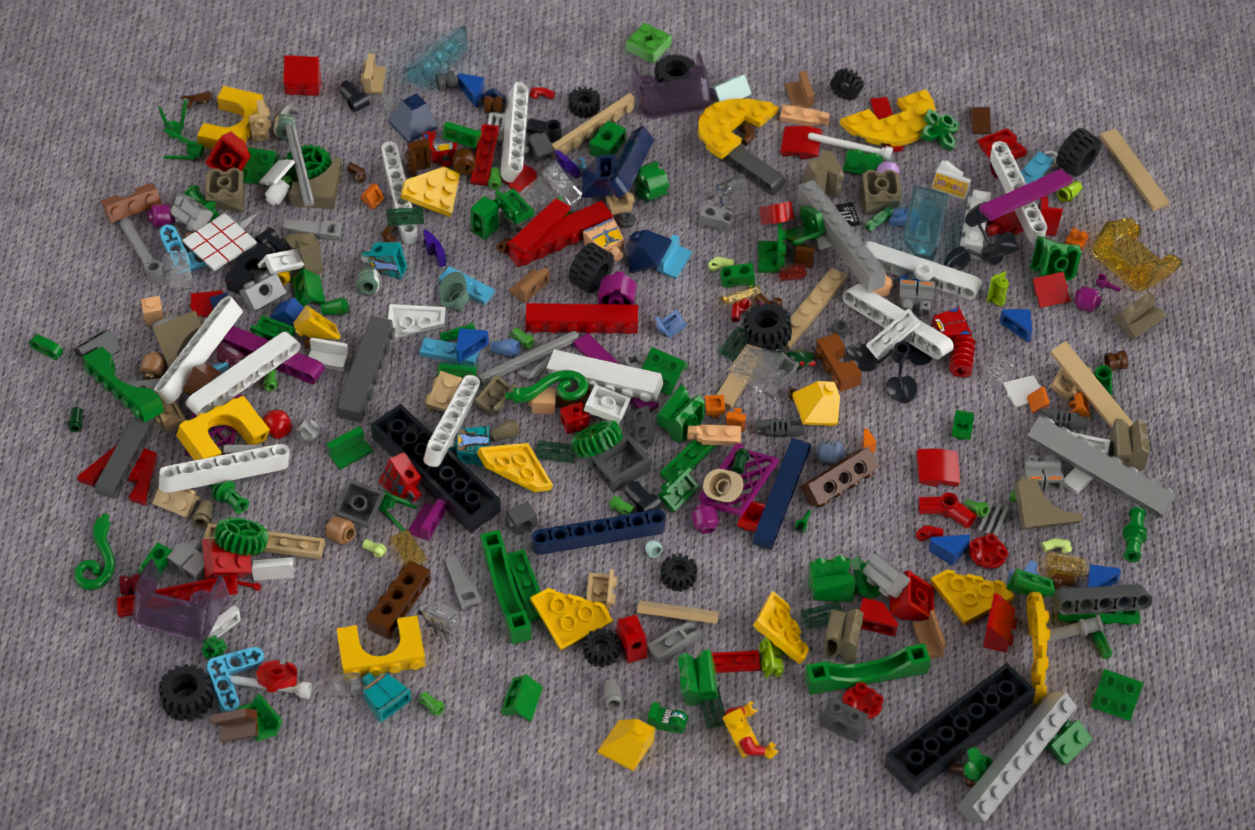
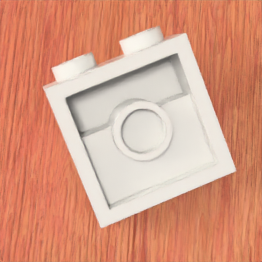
(607, 404)

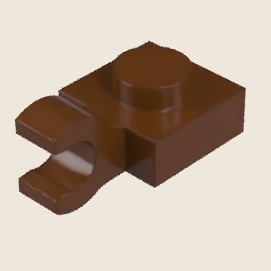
(200, 97)

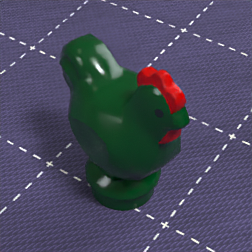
(804, 358)

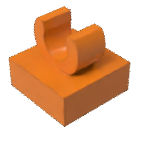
(372, 196)
(1077, 238)
(714, 405)
(1080, 405)
(736, 418)

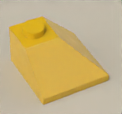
(314, 325)
(818, 403)
(628, 742)

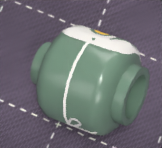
(280, 125)
(368, 281)

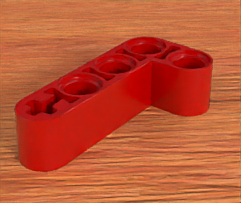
(776, 213)

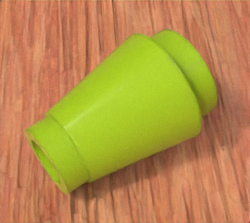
(1069, 192)

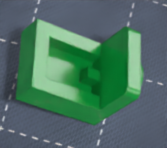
(962, 425)

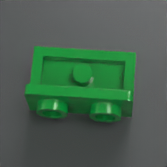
(859, 162)
(513, 206)
(270, 328)
(678, 490)
(268, 720)
(1069, 741)

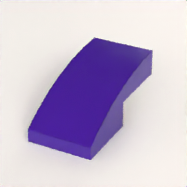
(567, 164)
(434, 247)

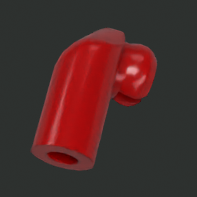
(535, 91)
(738, 308)

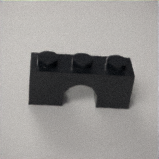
(249, 261)

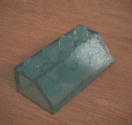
(438, 57)
(925, 221)

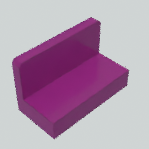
(428, 519)

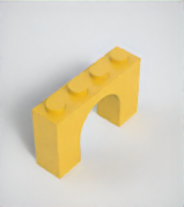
(232, 101)
(236, 414)
(406, 656)

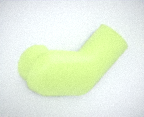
(719, 262)
(1057, 543)
(376, 548)

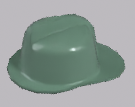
(454, 291)

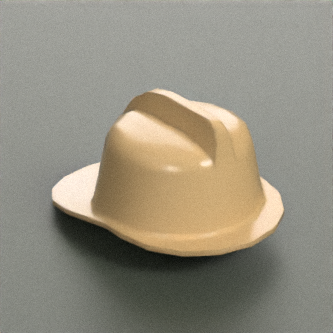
(723, 485)

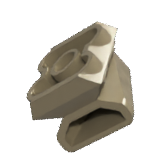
(826, 173)
(226, 189)
(880, 190)
(1140, 316)
(1130, 443)
(843, 635)

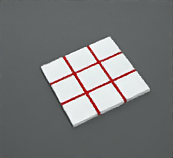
(219, 241)

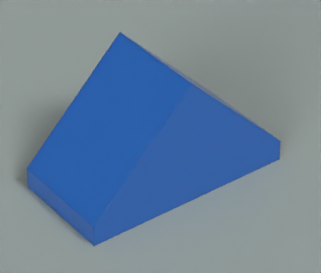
(472, 87)
(287, 311)
(1018, 322)
(470, 342)
(949, 547)
(1102, 576)

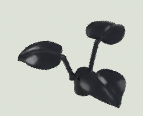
(1003, 245)
(899, 388)

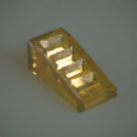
(1058, 558)

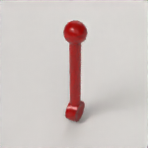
(256, 586)

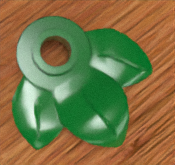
(976, 765)

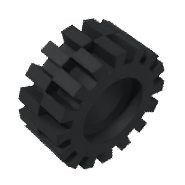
(847, 92)
(584, 95)
(681, 563)
(601, 657)

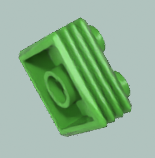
(648, 43)

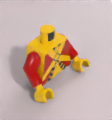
(742, 733)

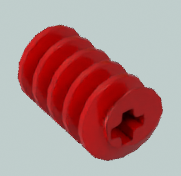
(962, 356)

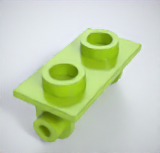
(998, 289)
(770, 664)

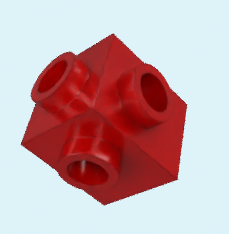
(574, 418)

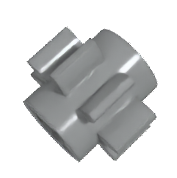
(306, 430)

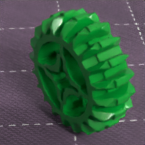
(311, 157)
(596, 438)
(241, 536)

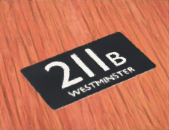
(849, 213)

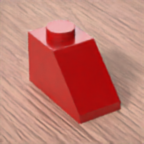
(878, 618)

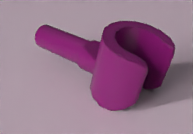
(1102, 282)

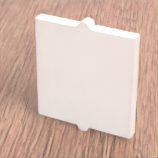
(276, 172)
(1019, 389)

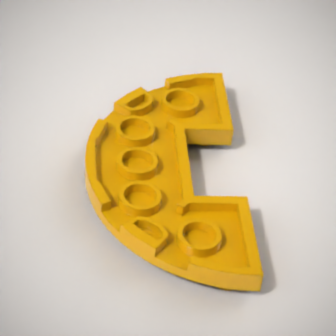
(723, 117)
(895, 129)
(1037, 620)

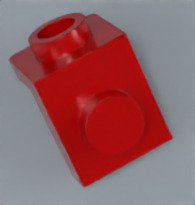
(751, 517)

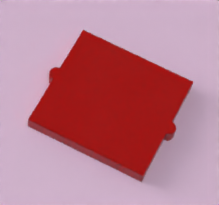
(524, 179)
(1051, 290)
(201, 303)

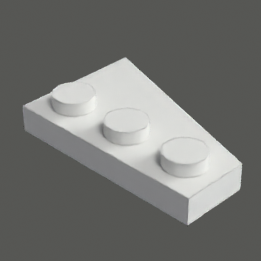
(415, 319)

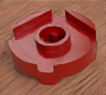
(276, 676)

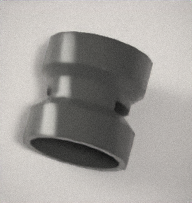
(446, 80)

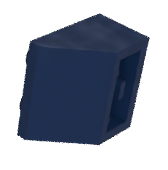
(596, 176)

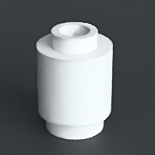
(277, 192)

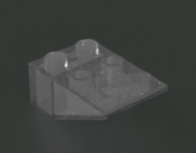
(548, 186)
(764, 370)

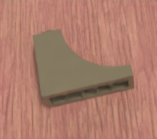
(323, 188)
(308, 249)
(176, 334)
(1036, 510)

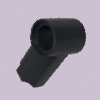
(355, 99)
(551, 128)
(270, 238)
(641, 498)

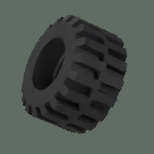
(673, 68)
(1078, 152)
(590, 266)
(768, 316)
(187, 706)

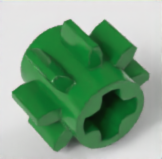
(213, 647)

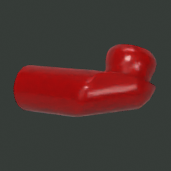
(928, 531)

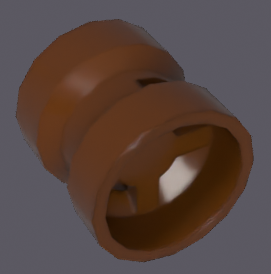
(497, 104)
(1116, 360)

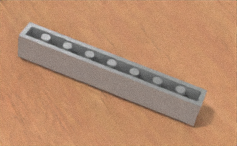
(843, 238)
(1101, 467)
(1016, 757)

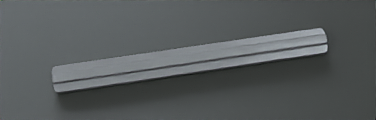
(300, 165)
(528, 357)

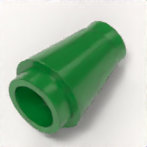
(335, 307)

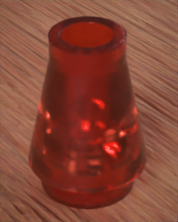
(793, 272)

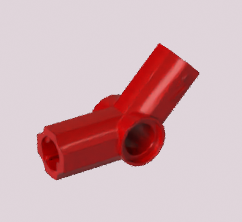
(947, 506)

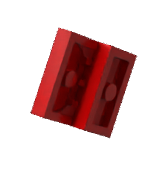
(1002, 136)
(796, 142)
(938, 467)

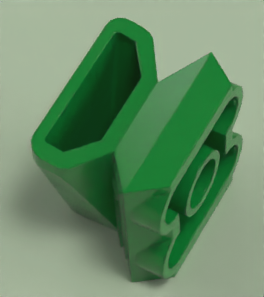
(1054, 257)
(680, 413)
(831, 579)
(698, 677)

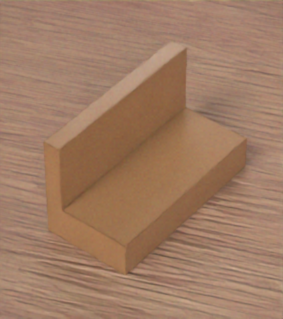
(801, 92)
(530, 284)
(930, 634)

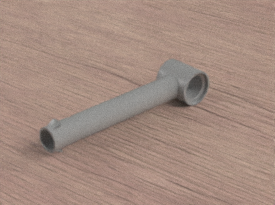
(152, 266)

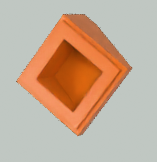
(1038, 399)
(868, 440)

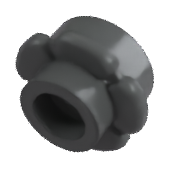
(627, 220)
(840, 324)

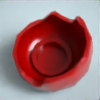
(278, 423)

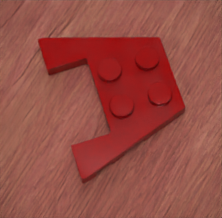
(140, 475)

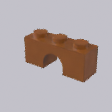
(122, 207)
(844, 374)

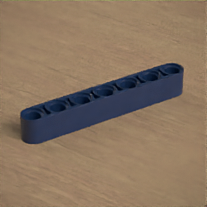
(630, 161)
(781, 494)
(611, 530)

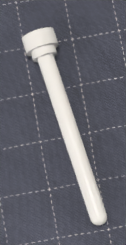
(885, 152)
(302, 689)

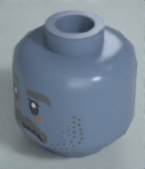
(830, 451)

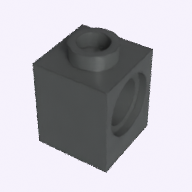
(539, 147)
(521, 518)

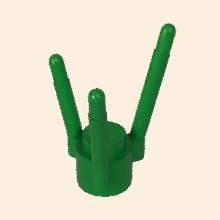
(173, 125)
(193, 148)
(389, 502)

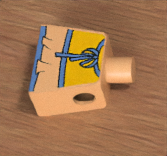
(606, 236)

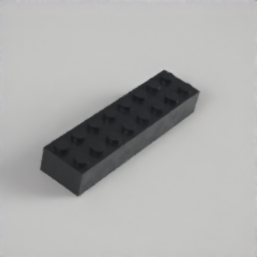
(465, 494)
(959, 728)

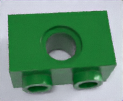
(608, 140)
(484, 217)

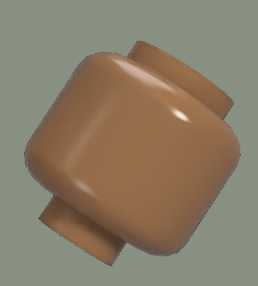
(153, 365)
(340, 530)

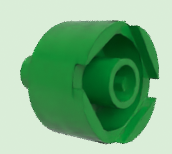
(651, 182)

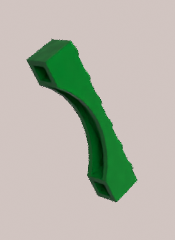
(141, 401)
(504, 586)
(904, 663)

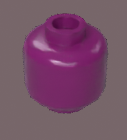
(160, 215)
(1087, 299)
(705, 518)

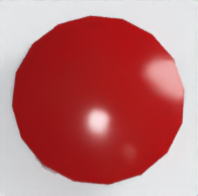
(988, 551)
(864, 699)

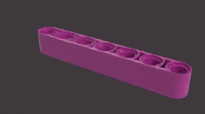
(297, 366)

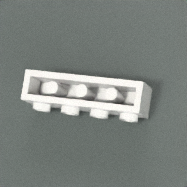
(974, 238)

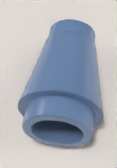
(506, 347)

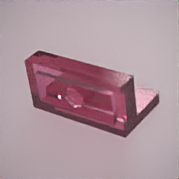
(228, 354)

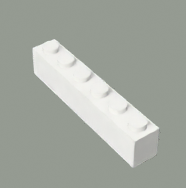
(612, 376)

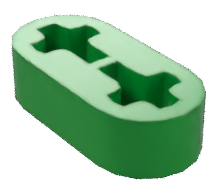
(46, 346)

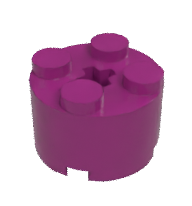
(617, 289)

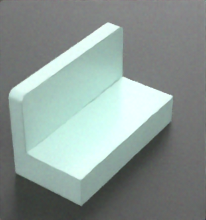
(731, 89)

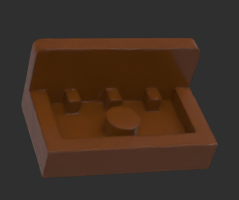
(417, 156)

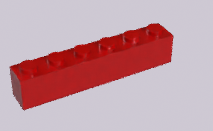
(562, 234)
(581, 318)

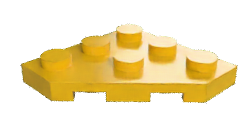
(433, 190)
(517, 464)
(969, 595)
(569, 616)
(779, 627)

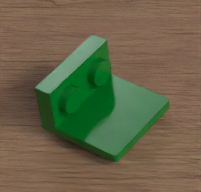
(259, 164)
(812, 226)
(772, 253)
(667, 365)
(1117, 694)

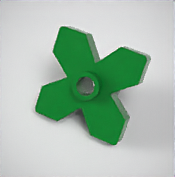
(940, 128)

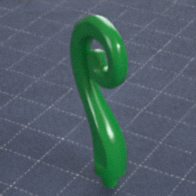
(526, 394)
(100, 533)

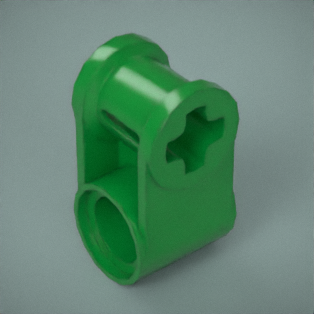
(1105, 372)

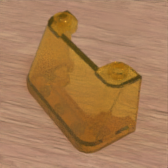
(1129, 258)

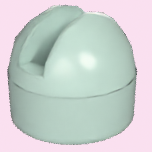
(653, 549)

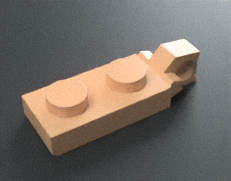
(803, 116)
(715, 434)

